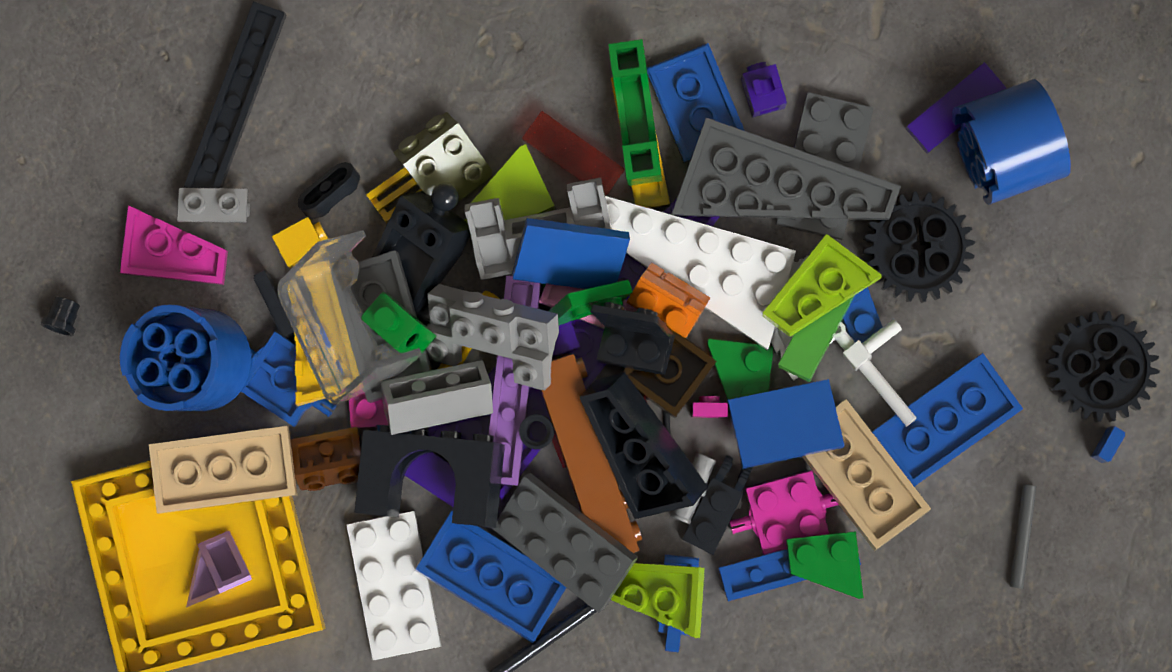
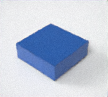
(1108, 444)

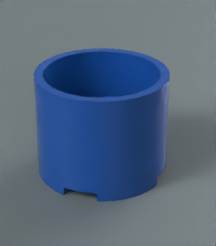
(1012, 141)
(211, 365)

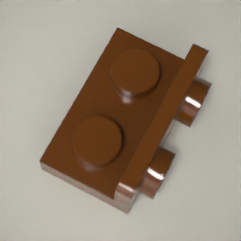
(327, 459)

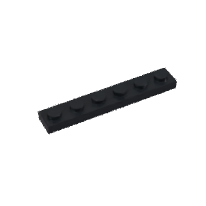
(236, 97)

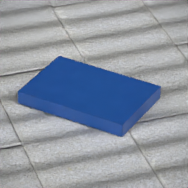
(688, 93)
(569, 254)
(785, 423)

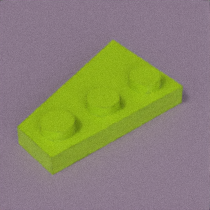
(818, 286)
(666, 594)

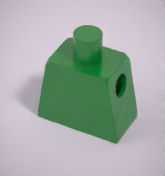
(397, 324)

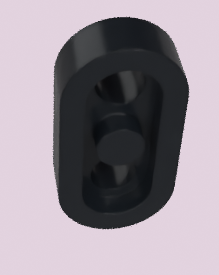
(329, 190)

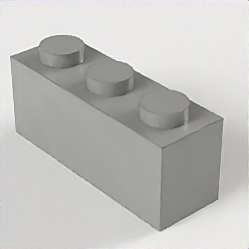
(437, 397)

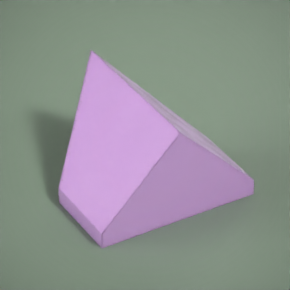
(217, 568)

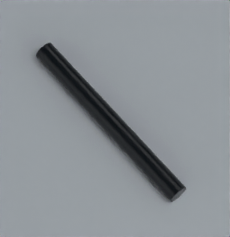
(545, 639)

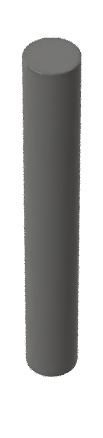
(1023, 536)

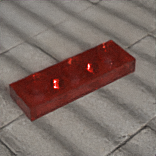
(571, 152)

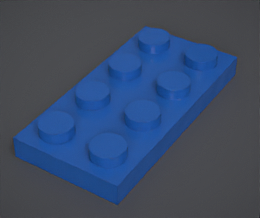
(948, 419)
(491, 577)

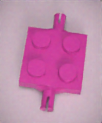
(785, 510)

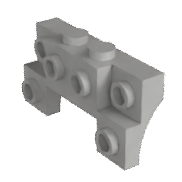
(498, 239)
(493, 327)

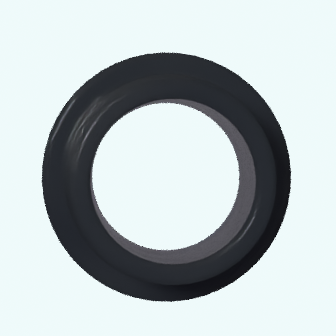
(61, 316)
(525, 434)

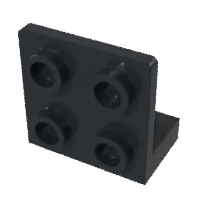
(633, 338)

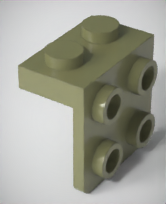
(443, 156)

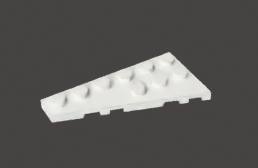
(728, 267)

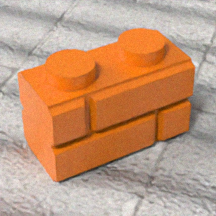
(670, 298)

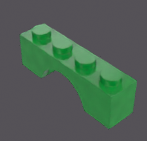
(635, 112)

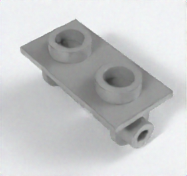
(213, 205)

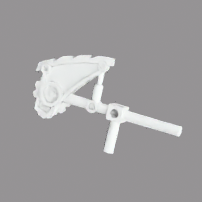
(859, 357)

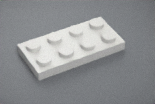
(392, 593)

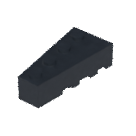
(640, 449)

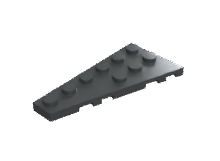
(756, 177)

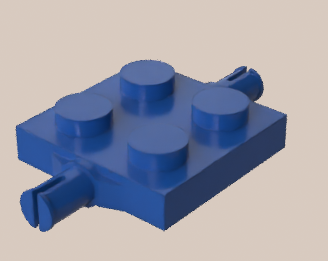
(274, 381)

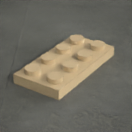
(222, 469)
(867, 482)

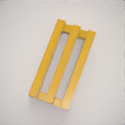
(386, 185)

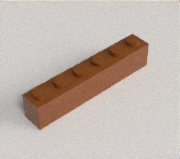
(583, 454)

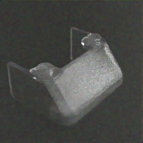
(329, 323)

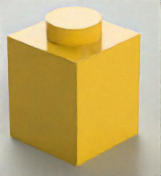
(298, 240)

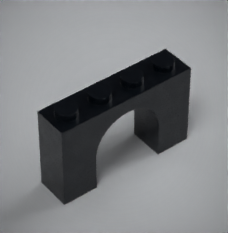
(474, 463)

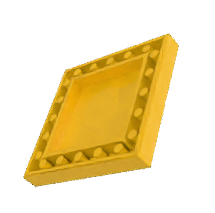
(149, 561)

